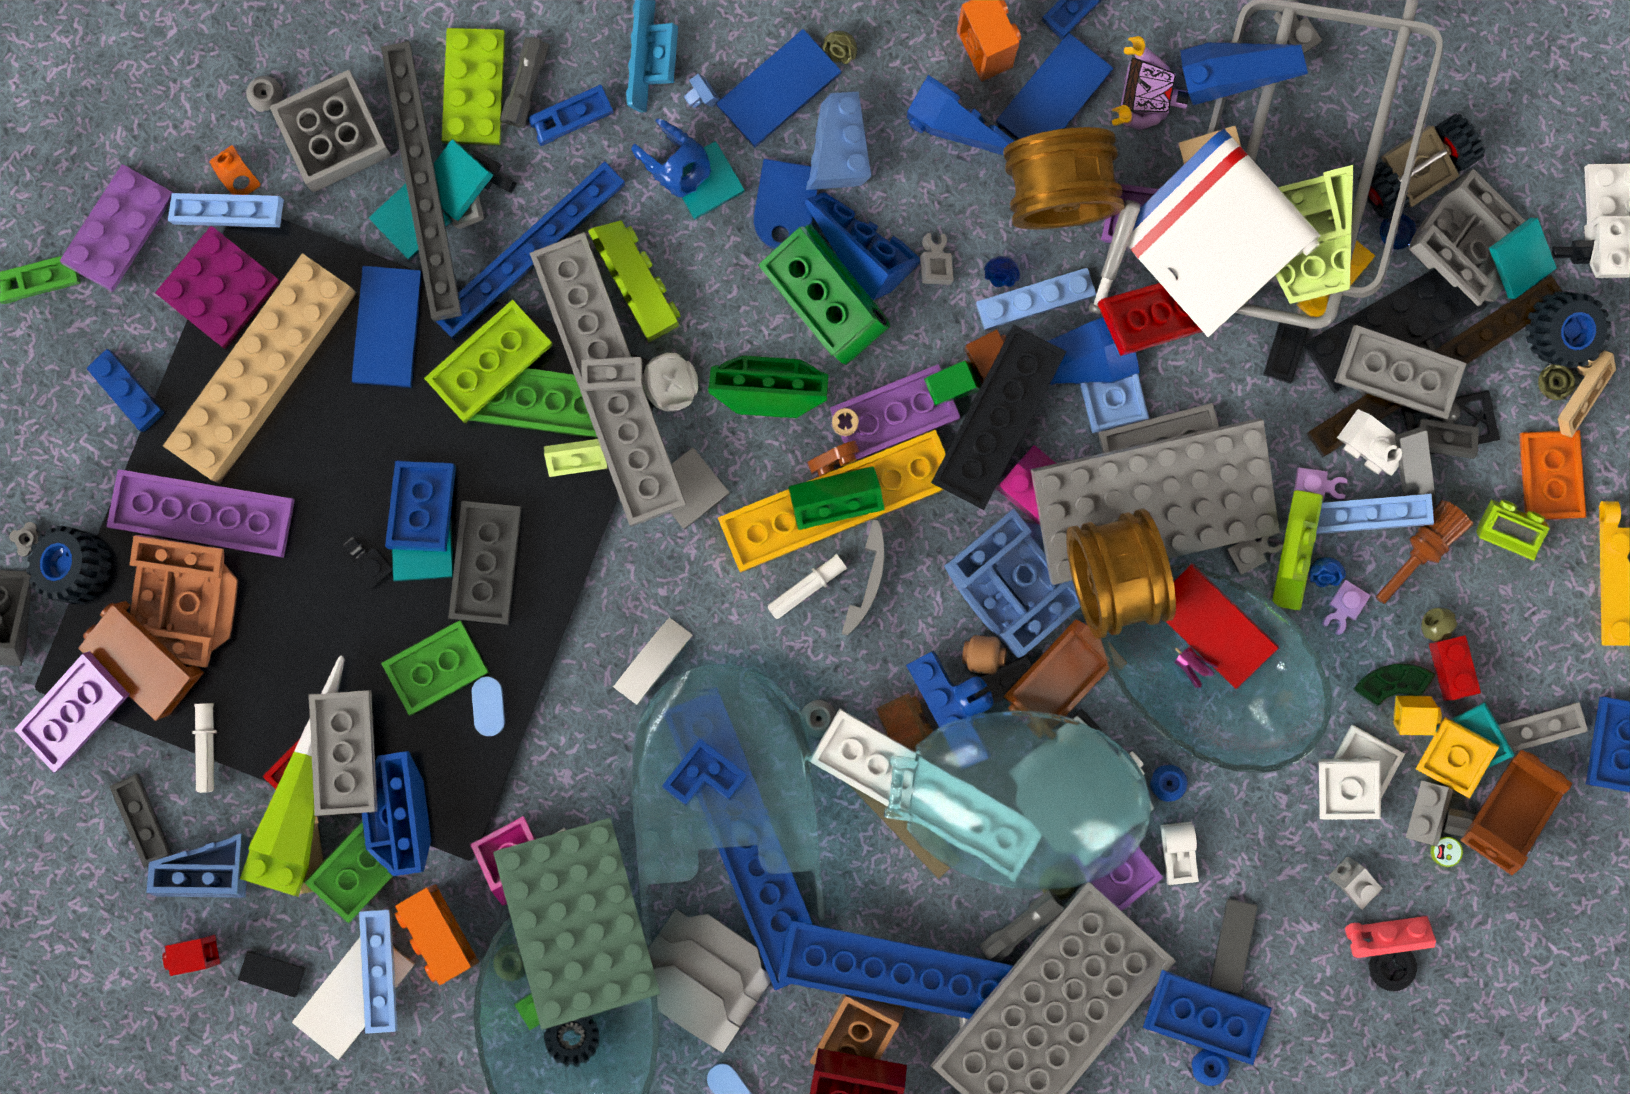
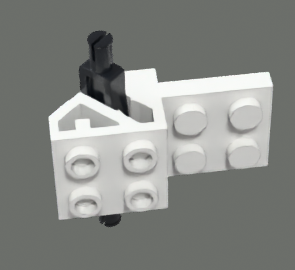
(1608, 223)

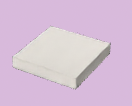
(1362, 745)
(1349, 789)

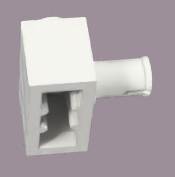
(1372, 441)

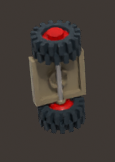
(1440, 153)

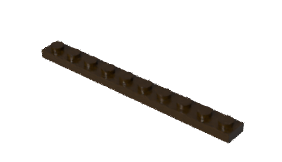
(1463, 347)

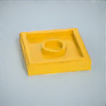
(1457, 757)

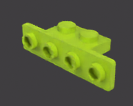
(1297, 549)

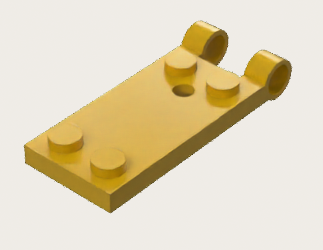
(1614, 576)

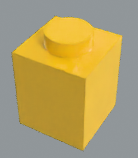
(1416, 715)

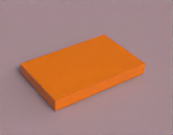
(1553, 474)

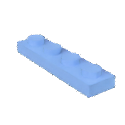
(225, 210)
(1035, 299)
(1375, 514)
(378, 971)

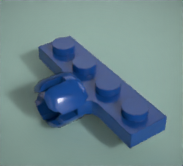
(943, 698)

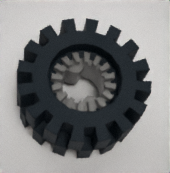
(579, 1052)

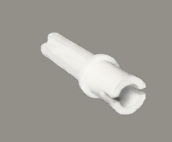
(807, 586)
(204, 747)

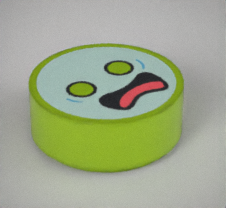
(1447, 853)

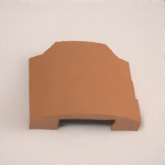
(183, 596)

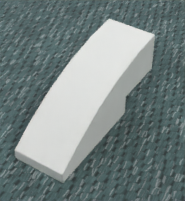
(652, 661)

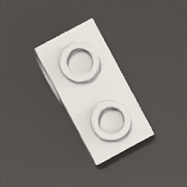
(1179, 852)

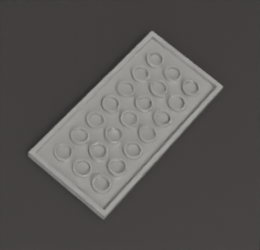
(1196, 486)
(1056, 1003)

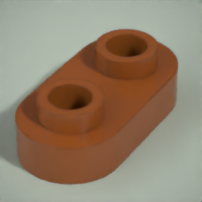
(841, 454)

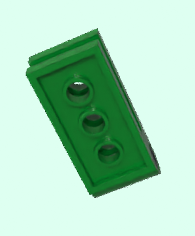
(861, 317)

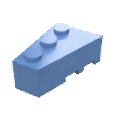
(840, 144)
(202, 871)

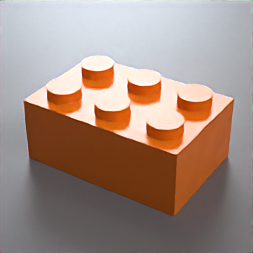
(988, 36)
(435, 935)

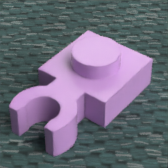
(1316, 482)
(1348, 603)

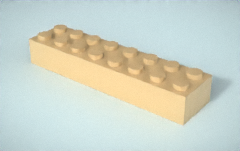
(260, 369)

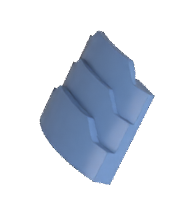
(1009, 584)

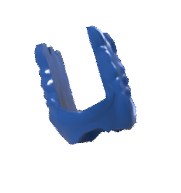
(671, 172)

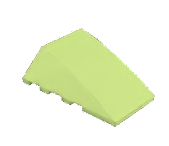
(1328, 208)

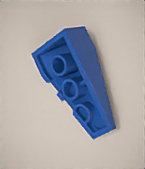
(1232, 68)
(941, 115)
(868, 256)
(1092, 356)

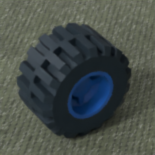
(1568, 329)
(68, 565)

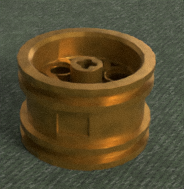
(1063, 178)
(1121, 573)

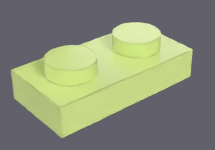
(574, 457)

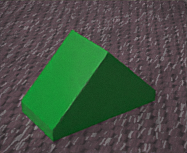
(953, 383)

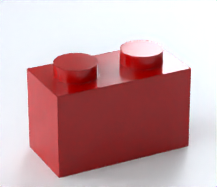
(1454, 668)
(191, 955)

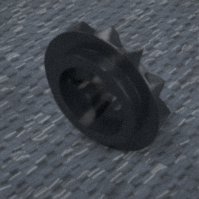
(1400, 979)

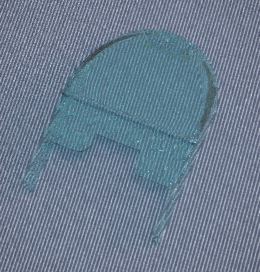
(759, 732)

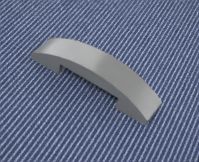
(874, 544)

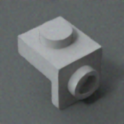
(1355, 882)

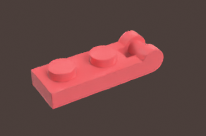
(1390, 936)

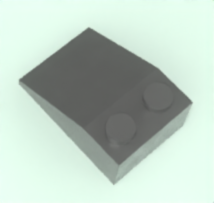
(14, 616)

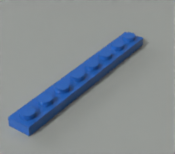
(516, 260)

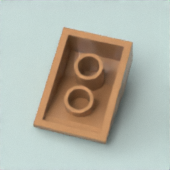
(861, 1027)

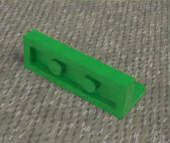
(836, 498)

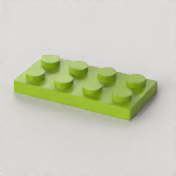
(473, 86)
(488, 361)

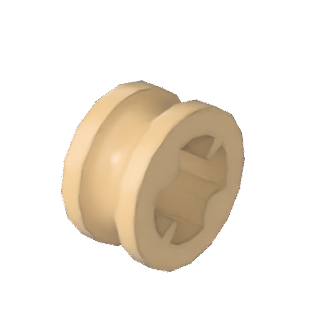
(854, 422)

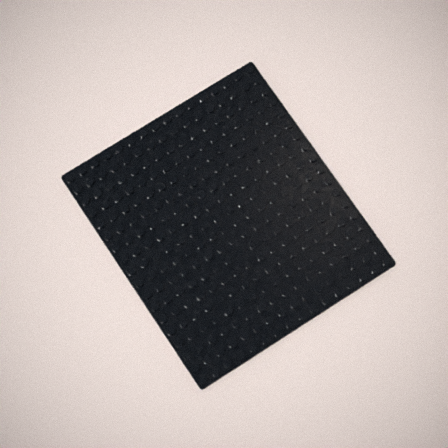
(294, 615)

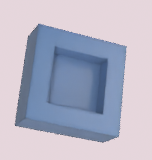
(701, 92)

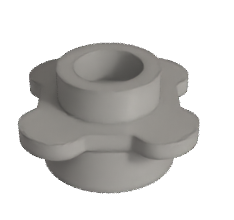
(19, 536)

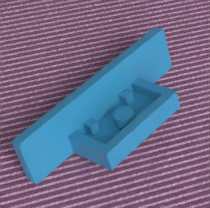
(651, 54)

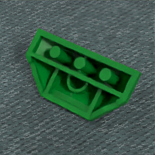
(768, 386)

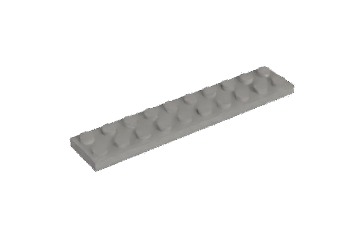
(619, 417)

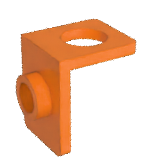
(229, 166)

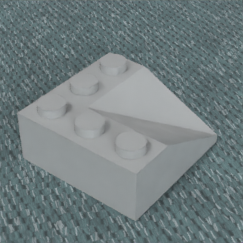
(330, 131)

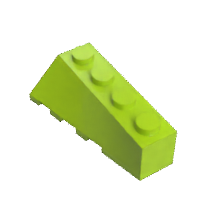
(634, 279)

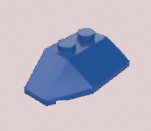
(400, 829)

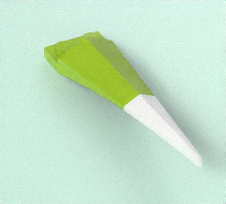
(284, 837)

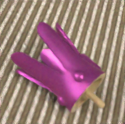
(1189, 659)

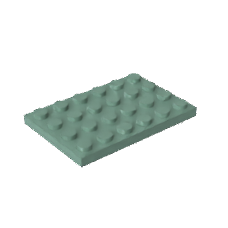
(576, 923)

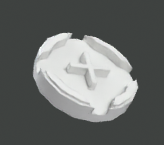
(670, 382)

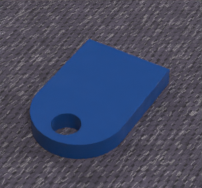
(782, 199)

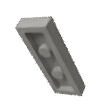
(1544, 727)

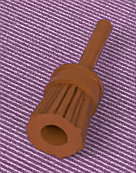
(1429, 544)

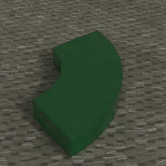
(1393, 680)

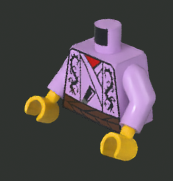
(1147, 89)

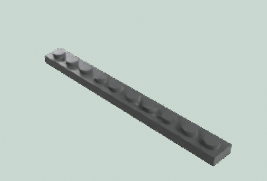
(421, 181)

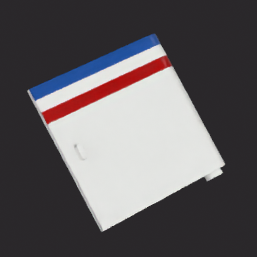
(1219, 232)

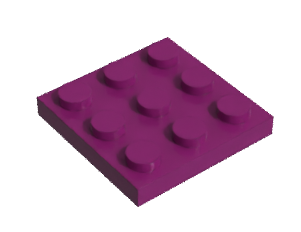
(217, 287)

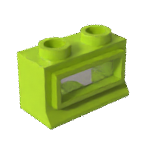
(1512, 528)

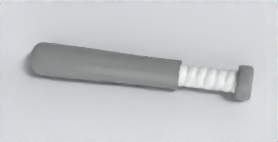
(1120, 239)

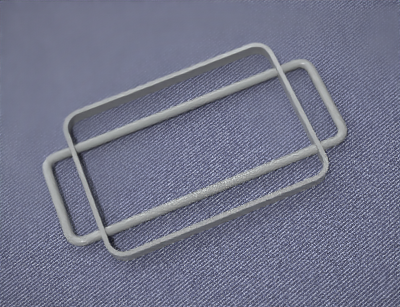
(1405, 27)

